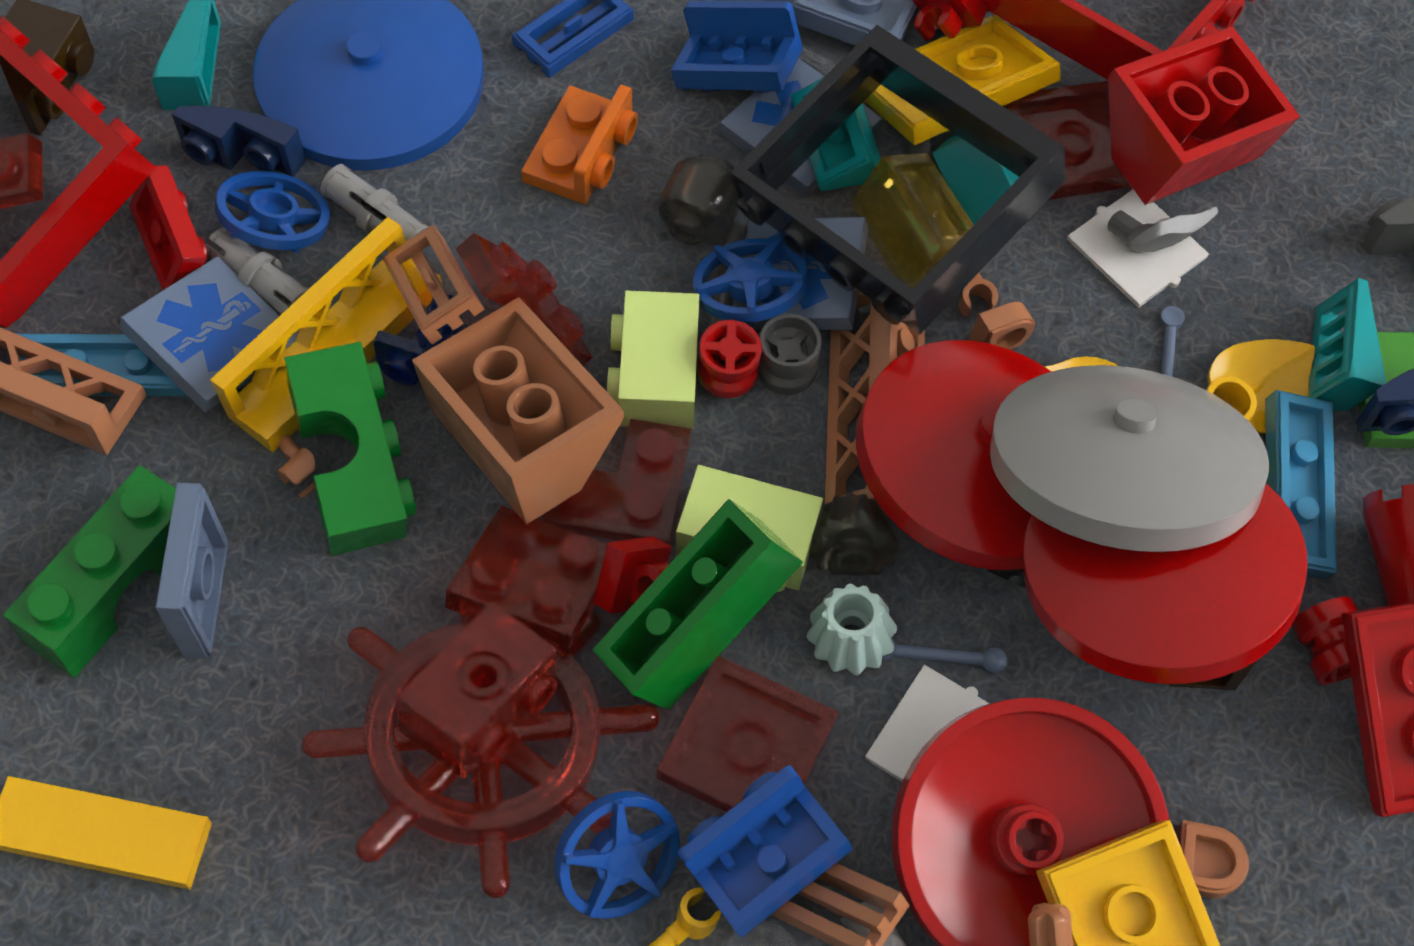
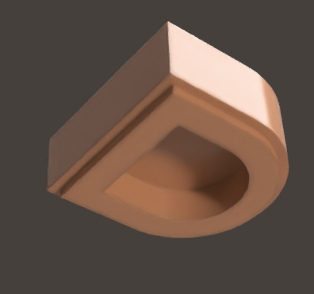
(1004, 326)
(1214, 858)

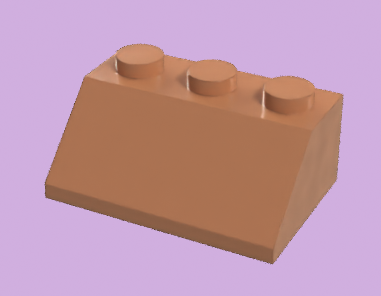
(520, 407)

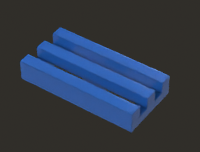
(578, 35)

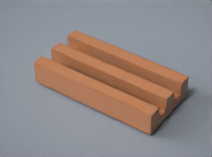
(448, 309)
(854, 884)

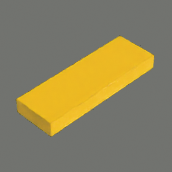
(101, 832)

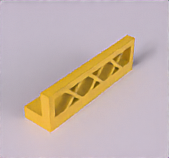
(366, 306)

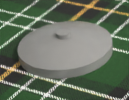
(1128, 458)

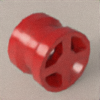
(736, 345)

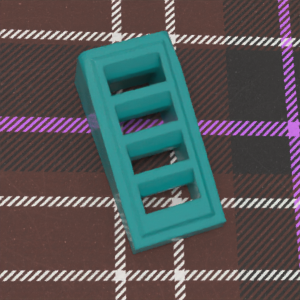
(189, 58)
(1347, 363)

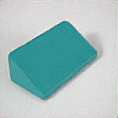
(847, 154)

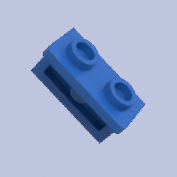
(738, 46)
(763, 849)

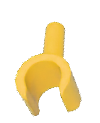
(685, 925)

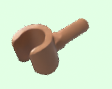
(981, 288)
(299, 464)

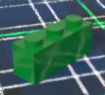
(697, 606)

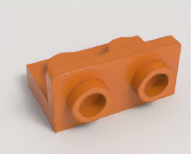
(580, 143)

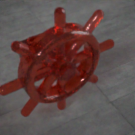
(466, 704)

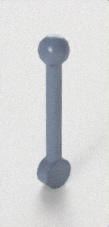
(1172, 319)
(993, 659)

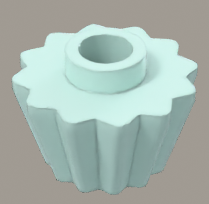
(852, 648)

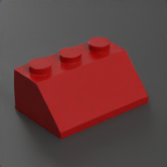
(1193, 114)

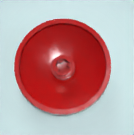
(928, 449)
(1170, 611)
(1004, 799)

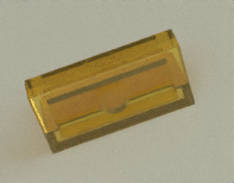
(910, 214)

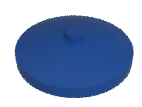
(370, 78)

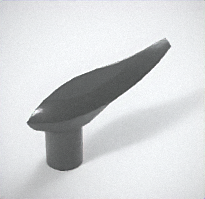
(1157, 235)

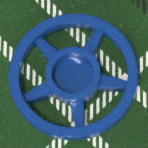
(272, 210)
(750, 279)
(617, 855)

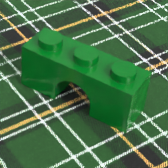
(337, 396)
(74, 599)

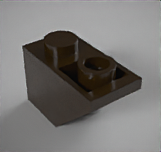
(63, 40)

